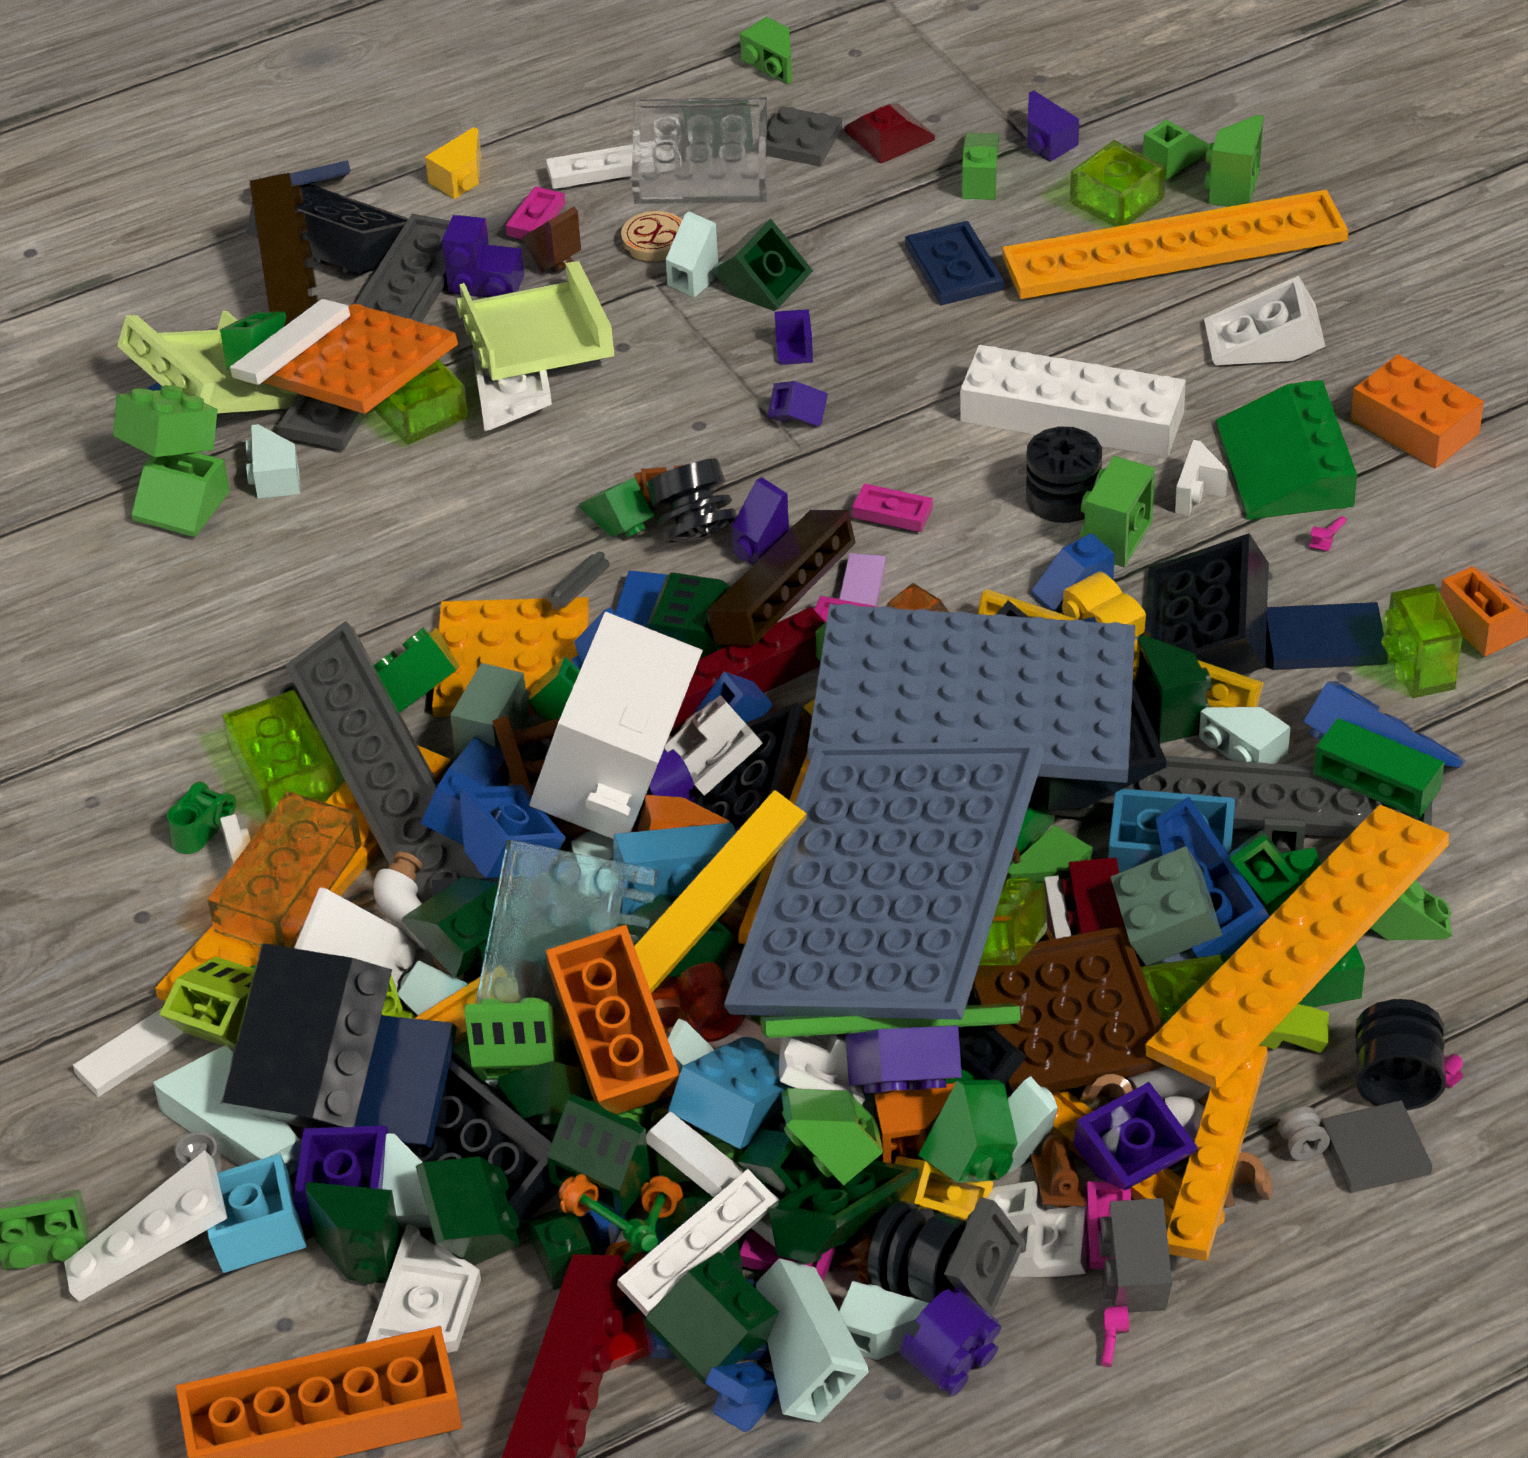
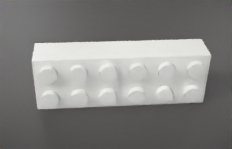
(1045, 392)

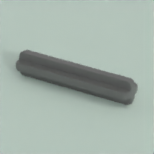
(578, 580)

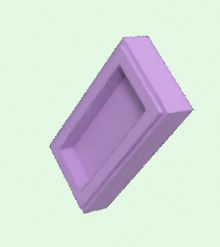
(863, 578)

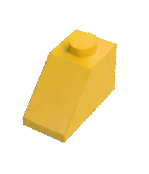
(456, 164)
(942, 1193)

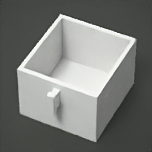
(615, 726)

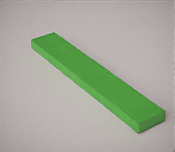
(822, 1025)

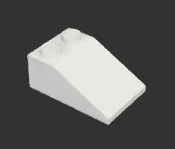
(1266, 327)
(349, 931)

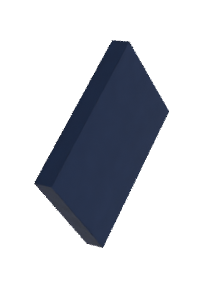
(954, 263)
(1325, 635)
(407, 1078)

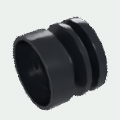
(1060, 472)
(691, 501)
(1400, 1053)
(913, 1250)

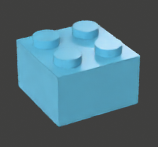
(259, 1215)

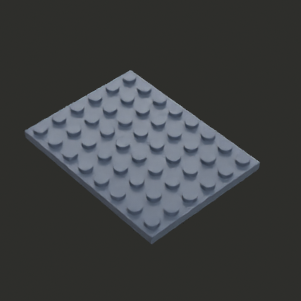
(979, 680)
(887, 881)

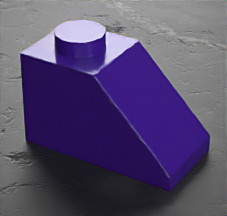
(1050, 128)
(760, 521)

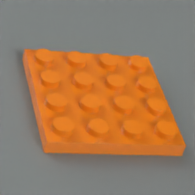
(364, 359)

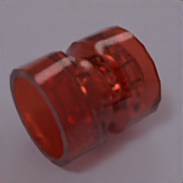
(702, 997)

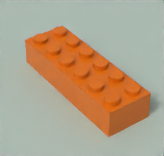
(325, 1402)

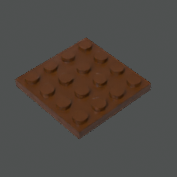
(1079, 1009)

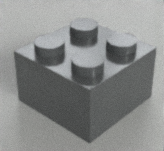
(1137, 1255)

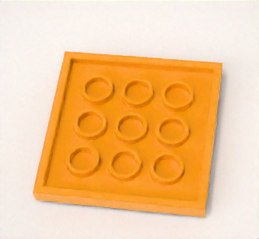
(508, 635)

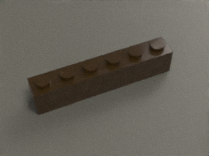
(282, 245)
(781, 577)

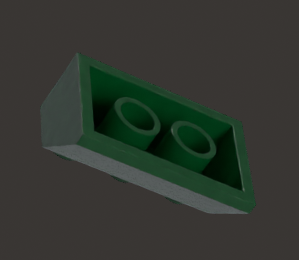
(829, 1213)

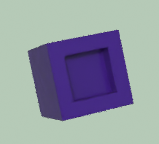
(793, 337)
(798, 402)

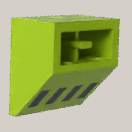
(210, 1001)

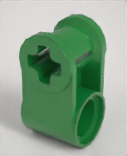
(198, 817)

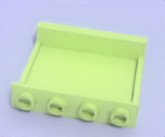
(538, 327)
(197, 366)

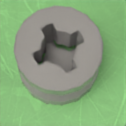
(1303, 1133)

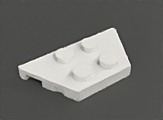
(511, 396)
(426, 1291)

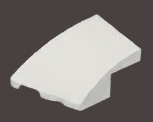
(713, 743)
(816, 1063)
(1052, 1234)

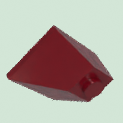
(888, 132)

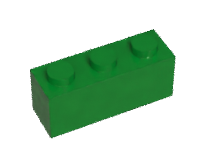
(1378, 767)

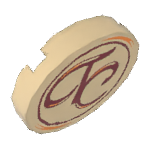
(650, 235)

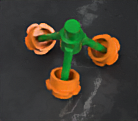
(658, 1199)

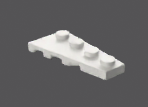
(158, 1223)

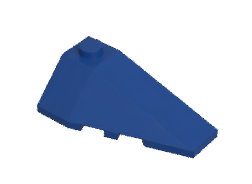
(1343, 703)
(475, 767)
(1233, 899)

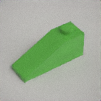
(980, 166)

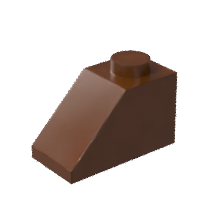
(555, 241)

